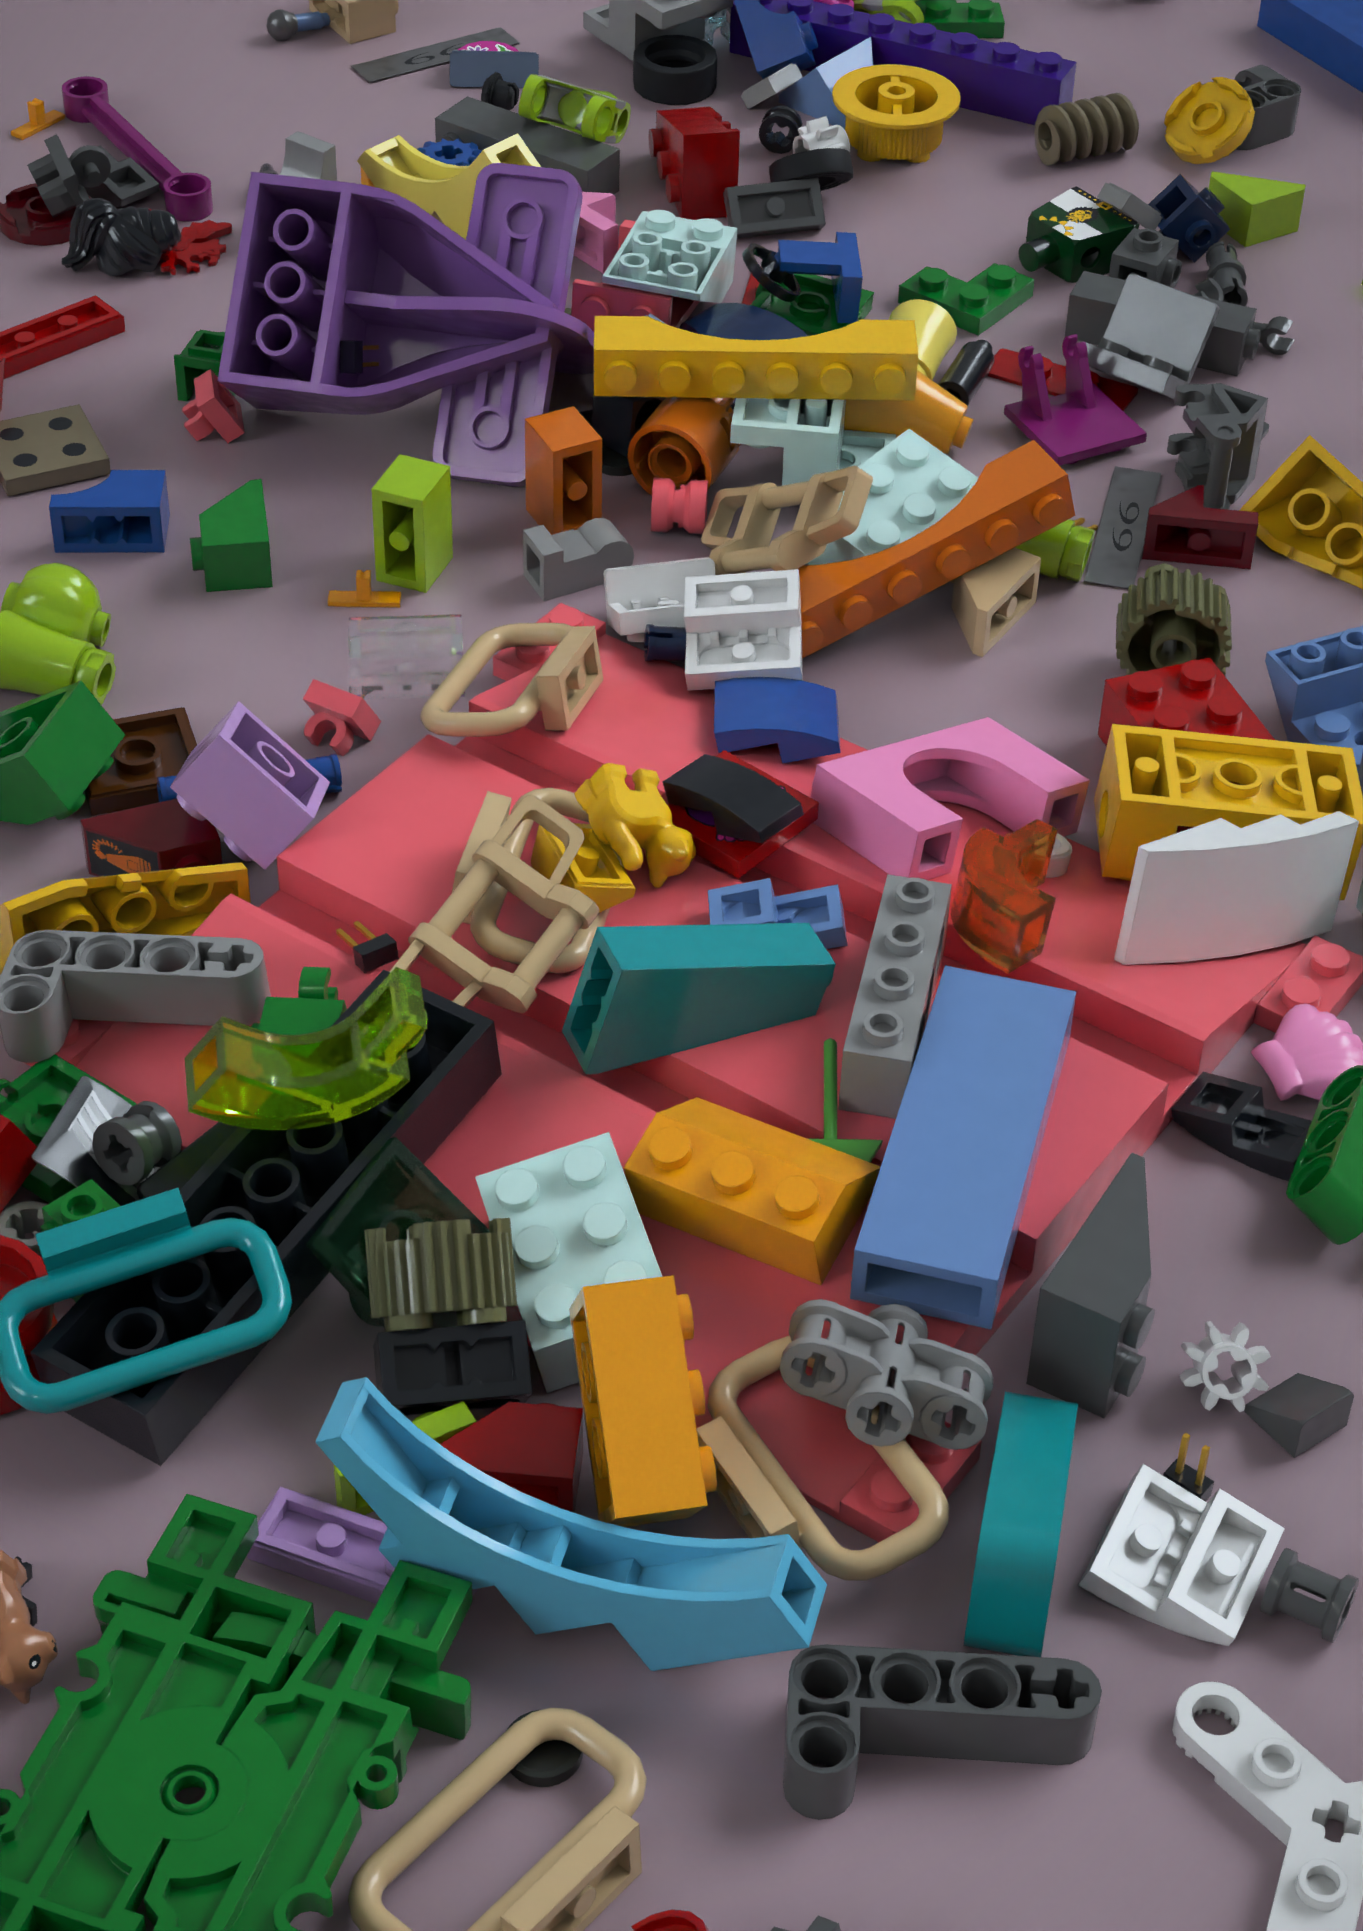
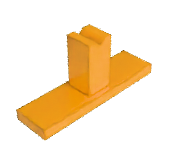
(38, 120)
(364, 595)

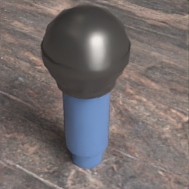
(283, 24)

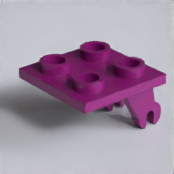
(1072, 423)

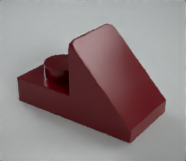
(1193, 534)

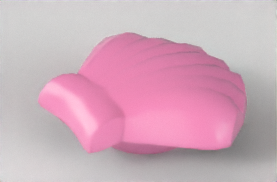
(1308, 1052)

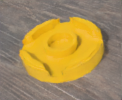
(1209, 120)

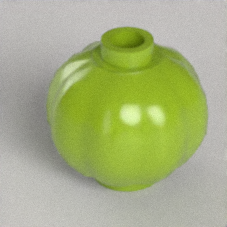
(61, 601)

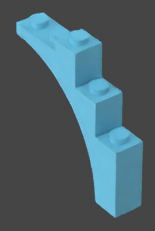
(561, 1570)

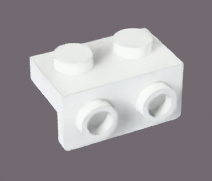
(649, 594)

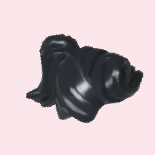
(119, 237)

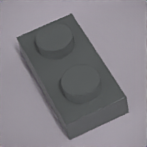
(775, 207)

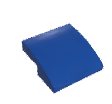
(779, 711)

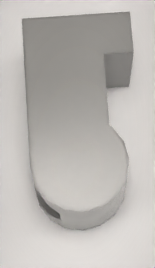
(573, 558)

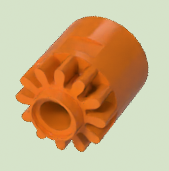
(683, 442)

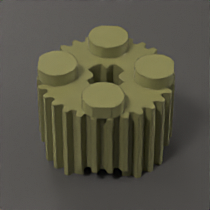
(1173, 621)
(441, 1272)

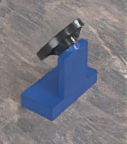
(793, 257)

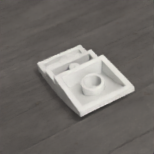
(1234, 889)

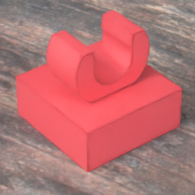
(213, 410)
(338, 711)

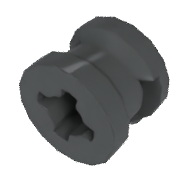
(136, 1142)

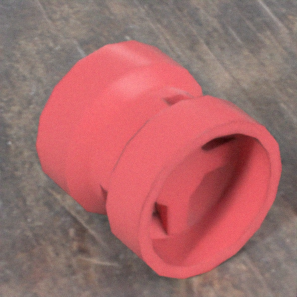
(680, 506)

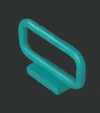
(120, 1247)

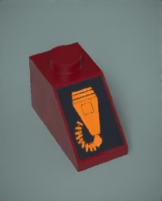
(148, 840)

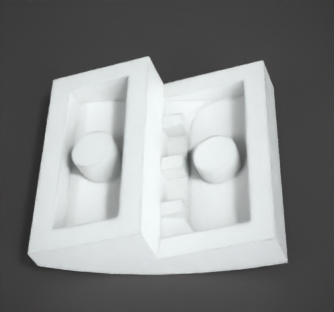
(742, 627)
(1182, 1558)

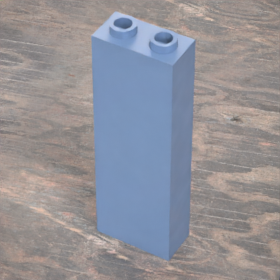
(964, 1148)

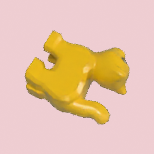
(636, 821)

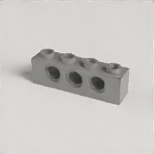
(894, 995)

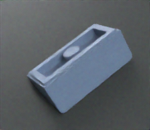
(473, 67)

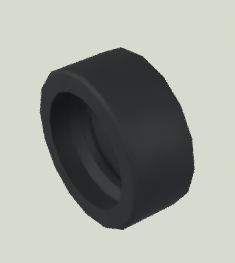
(675, 69)

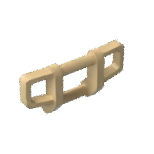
(815, 525)
(492, 862)

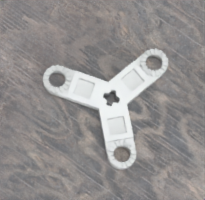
(1289, 1796)

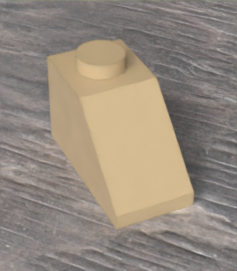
(995, 597)

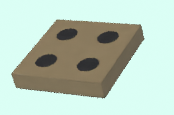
(49, 451)

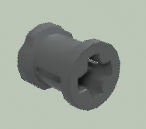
(1293, 1574)

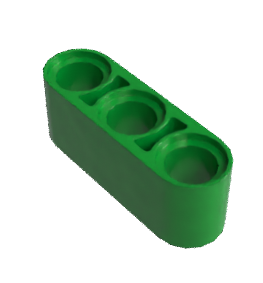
(1330, 1164)

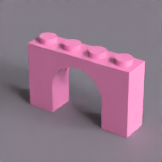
(889, 795)

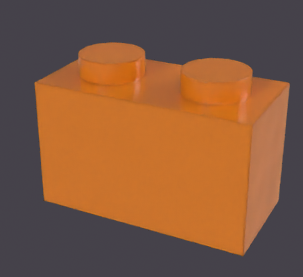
(562, 470)

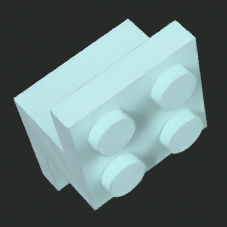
(807, 431)

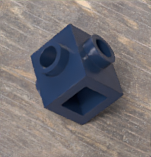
(1190, 217)

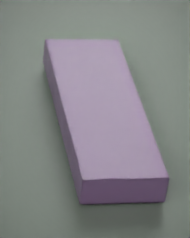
(323, 1545)

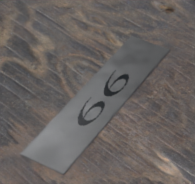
(425, 56)
(1122, 527)

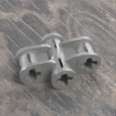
(908, 1380)

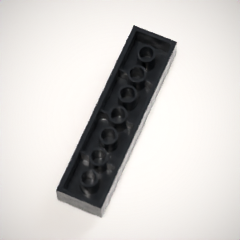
(287, 1188)

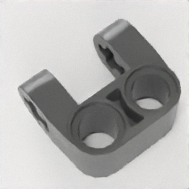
(1274, 104)

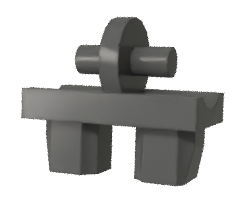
(64, 179)

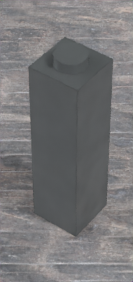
(1226, 349)

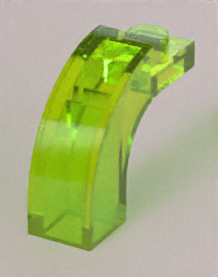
(313, 1077)

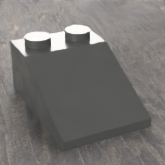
(1096, 1300)

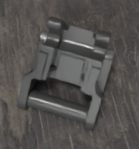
(1223, 442)

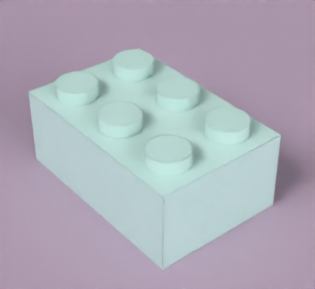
(908, 494)
(569, 1231)

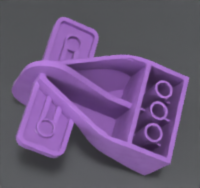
(445, 310)

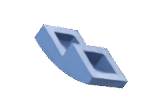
(757, 904)

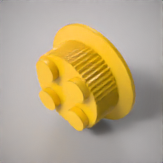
(895, 110)

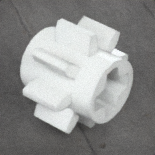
(819, 135)
(1243, 1370)

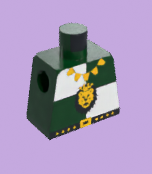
(1074, 235)

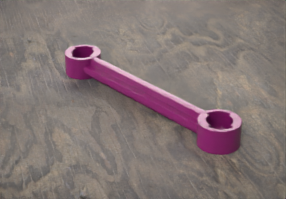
(185, 194)

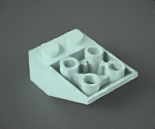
(676, 257)

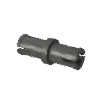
(1227, 272)

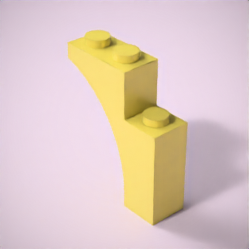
(434, 186)

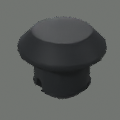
(500, 92)

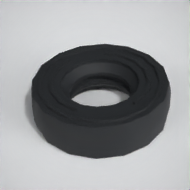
(829, 165)

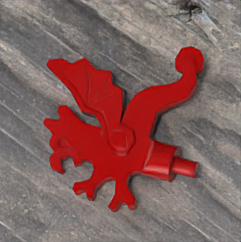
(197, 244)

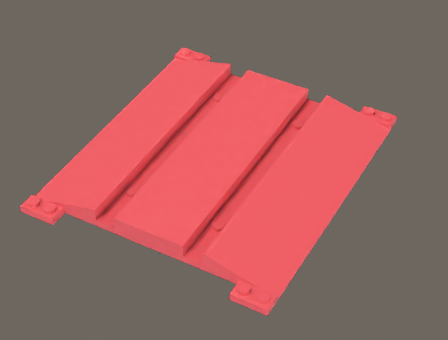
(393, 863)

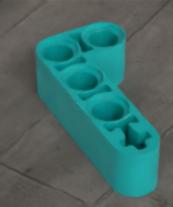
(1021, 1526)

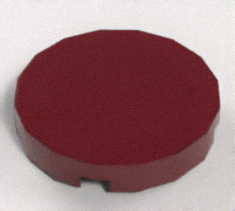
(28, 220)

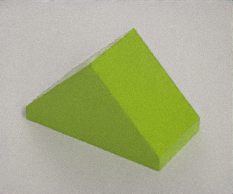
(1257, 206)

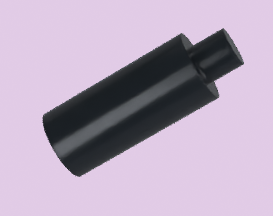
(968, 370)

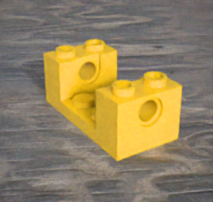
(1182, 778)

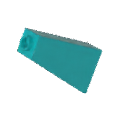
(689, 987)

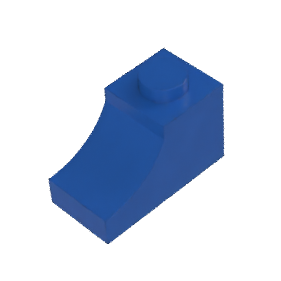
(776, 38)
(116, 516)

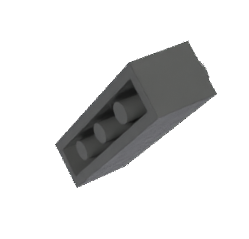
(589, 161)

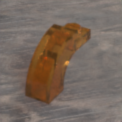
(997, 895)

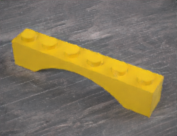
(849, 363)

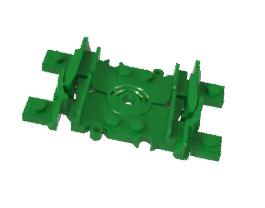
(231, 1697)

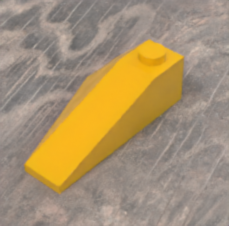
(124, 903)

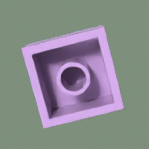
(250, 787)

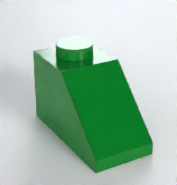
(234, 542)

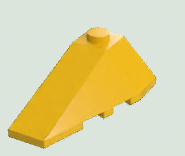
(1313, 513)

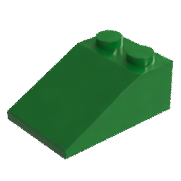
(53, 753)

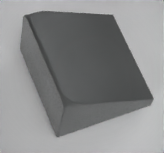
(1301, 1412)

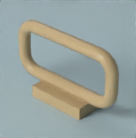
(557, 689)
(485, 913)
(771, 1504)
(571, 1880)

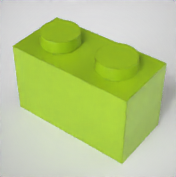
(412, 523)

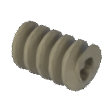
(1085, 128)

